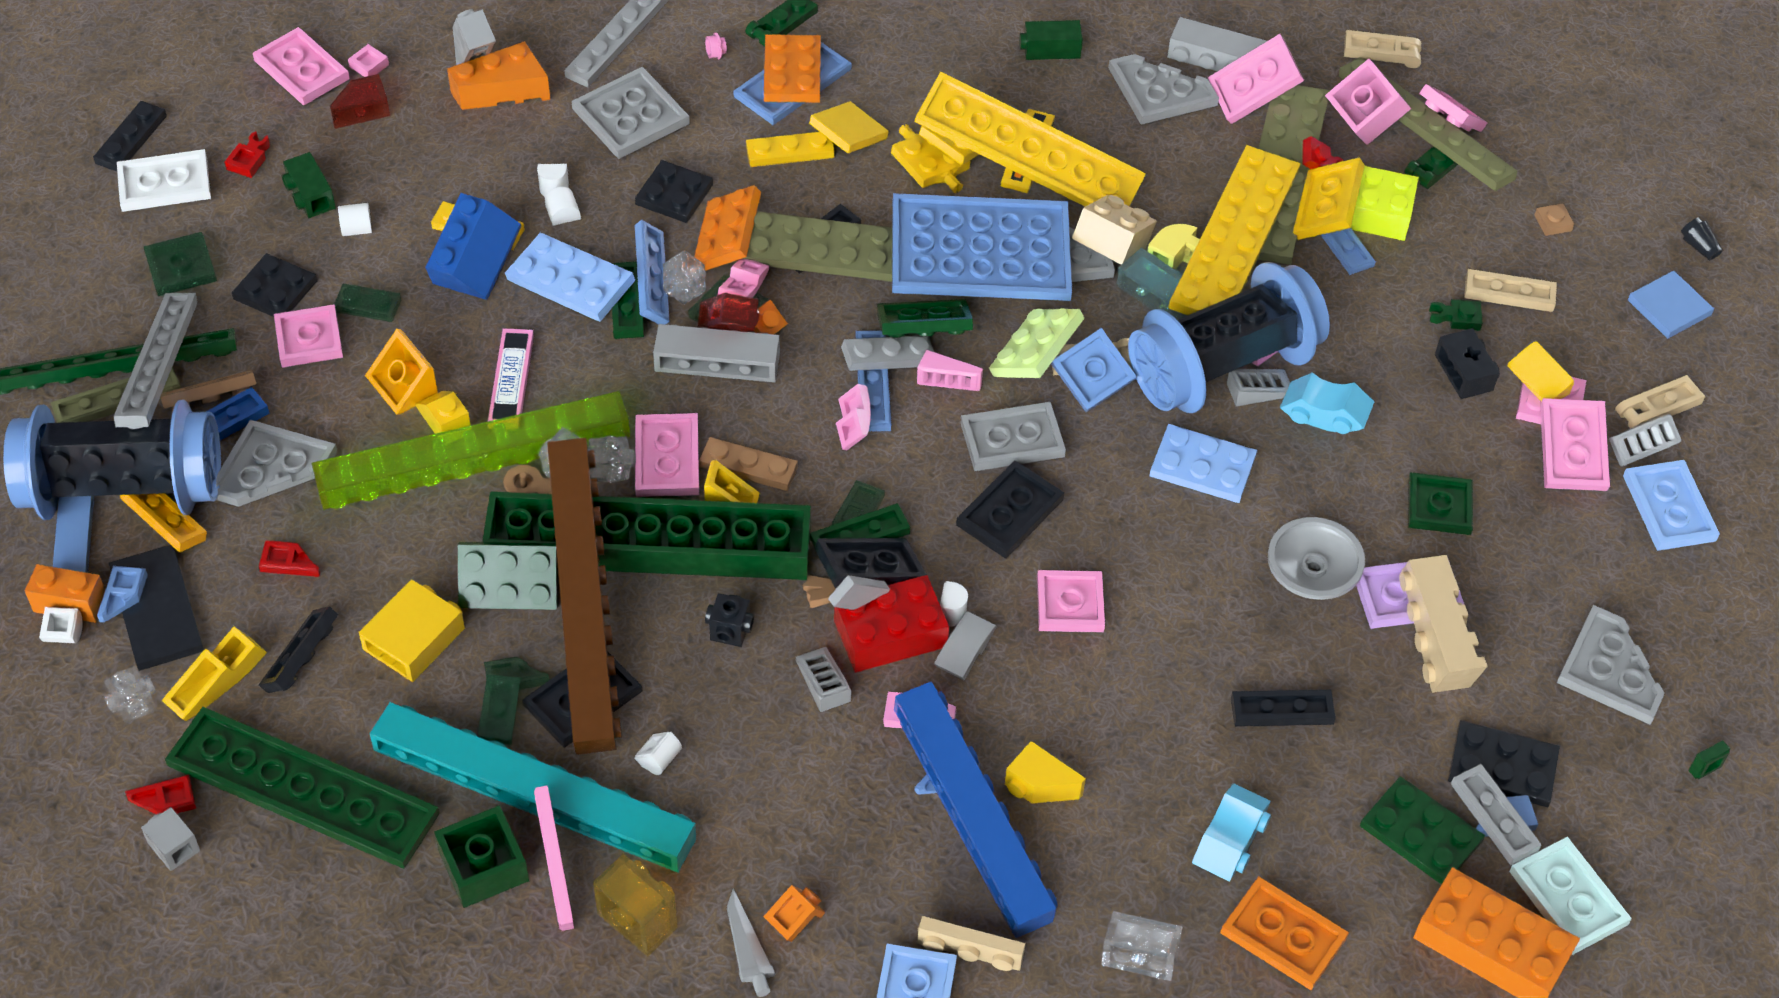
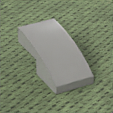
(965, 645)

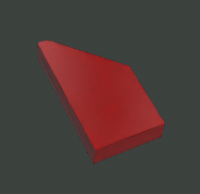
(286, 559)
(162, 795)

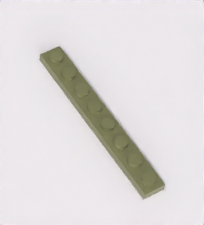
(1448, 138)

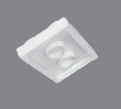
(163, 180)

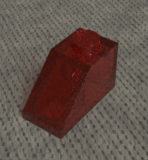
(360, 102)
(729, 313)

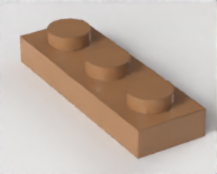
(209, 390)
(750, 463)

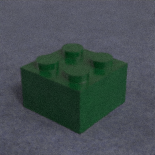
(481, 856)

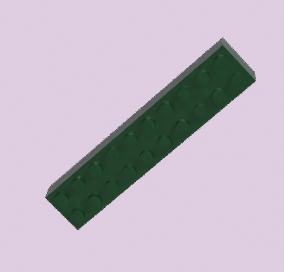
(672, 534)

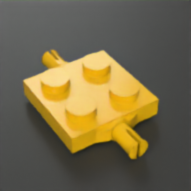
(927, 162)

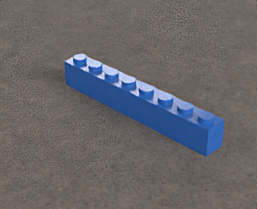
(975, 810)

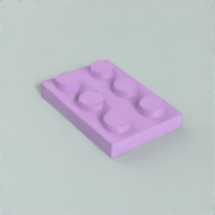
(1383, 597)

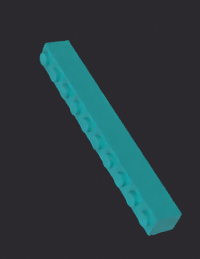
(513, 776)

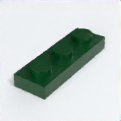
(626, 312)
(881, 523)

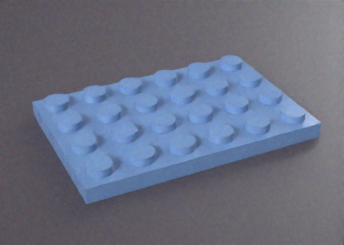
(981, 247)

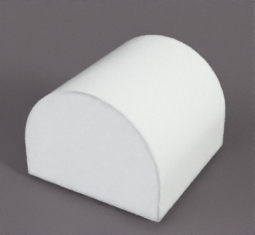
(552, 176)
(561, 206)
(355, 219)
(954, 602)
(61, 625)
(658, 752)

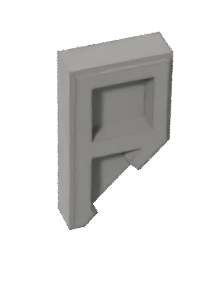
(856, 592)

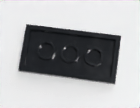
(162, 621)

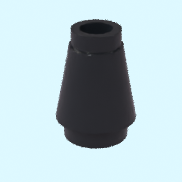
(1701, 237)

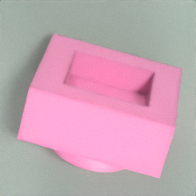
(368, 61)

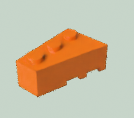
(499, 77)

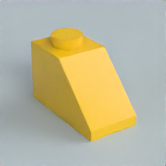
(444, 412)
(1042, 777)

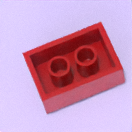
(893, 625)

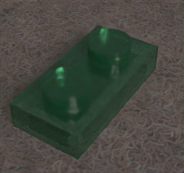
(367, 302)
(499, 708)

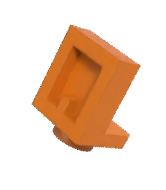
(794, 911)

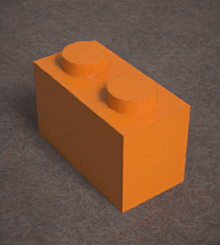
(65, 589)

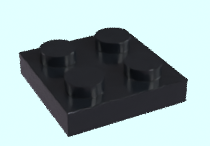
(674, 191)
(274, 286)

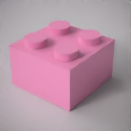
(1367, 102)

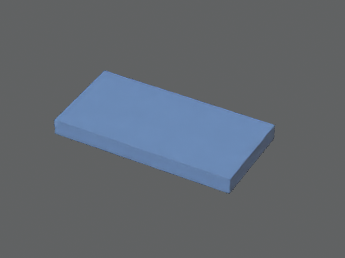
(752, 92)

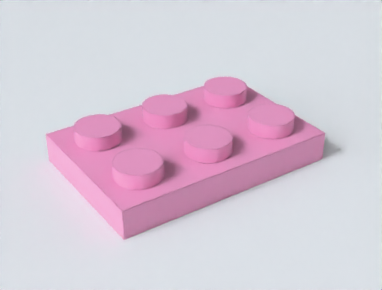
(301, 66)
(1255, 79)
(1574, 444)
(666, 455)

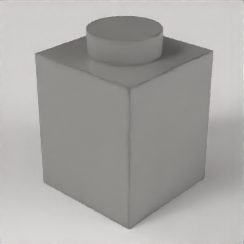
(170, 838)

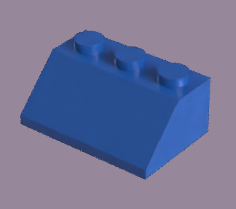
(472, 247)

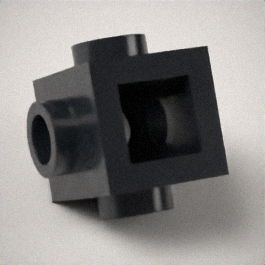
(729, 619)

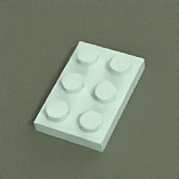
(1570, 893)

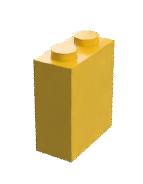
(412, 630)

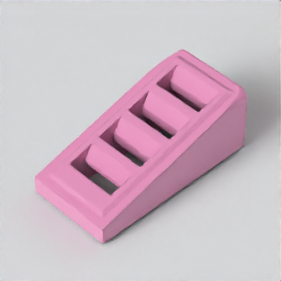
(948, 372)

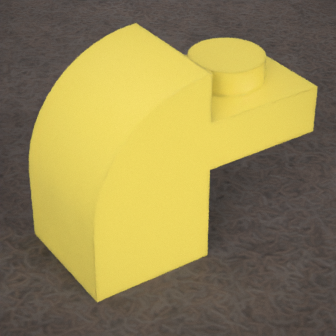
(1174, 244)

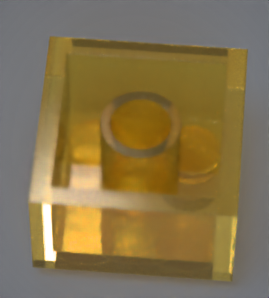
(636, 904)

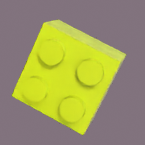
(1384, 203)

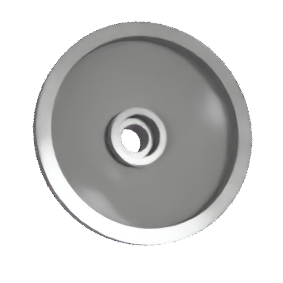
(1319, 546)

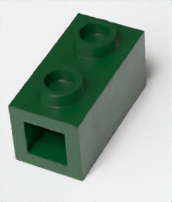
(1051, 40)
(308, 184)

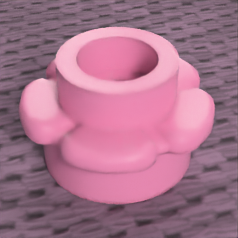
(715, 46)

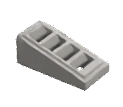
(1252, 394)
(1663, 433)
(830, 698)

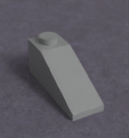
(472, 36)

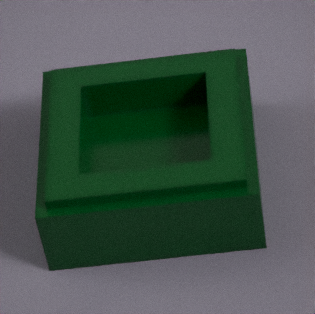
(1709, 760)

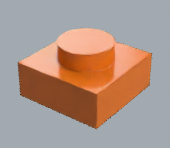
(770, 319)

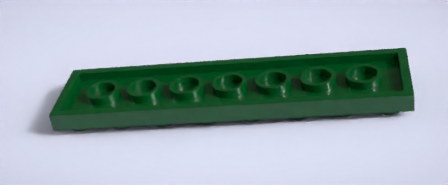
(303, 787)

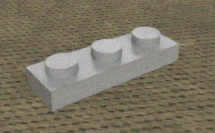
(885, 352)
(1496, 814)

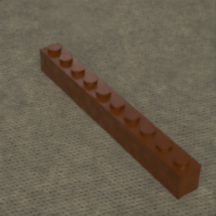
(582, 598)

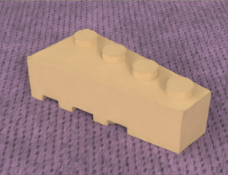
(1440, 624)

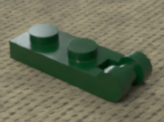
(782, 19)
(1434, 163)

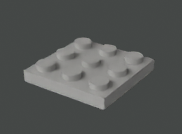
(630, 112)

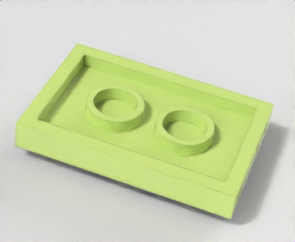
(1036, 343)

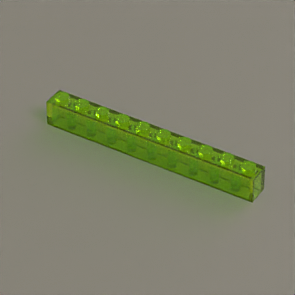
(463, 451)

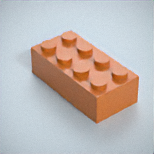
(1495, 937)

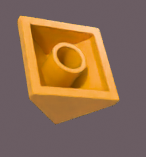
(402, 374)

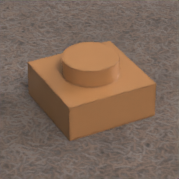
(1554, 219)

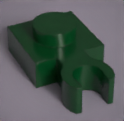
(1460, 314)

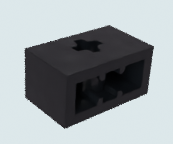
(1467, 363)

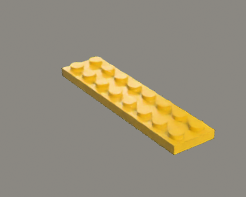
(1025, 144)
(1235, 231)

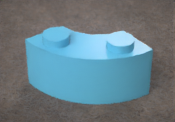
(1327, 404)
(1232, 832)

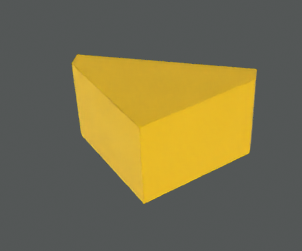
(726, 486)

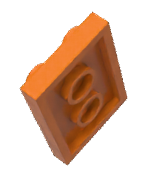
(792, 68)
(727, 227)
(1284, 933)

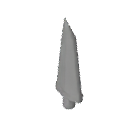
(750, 955)

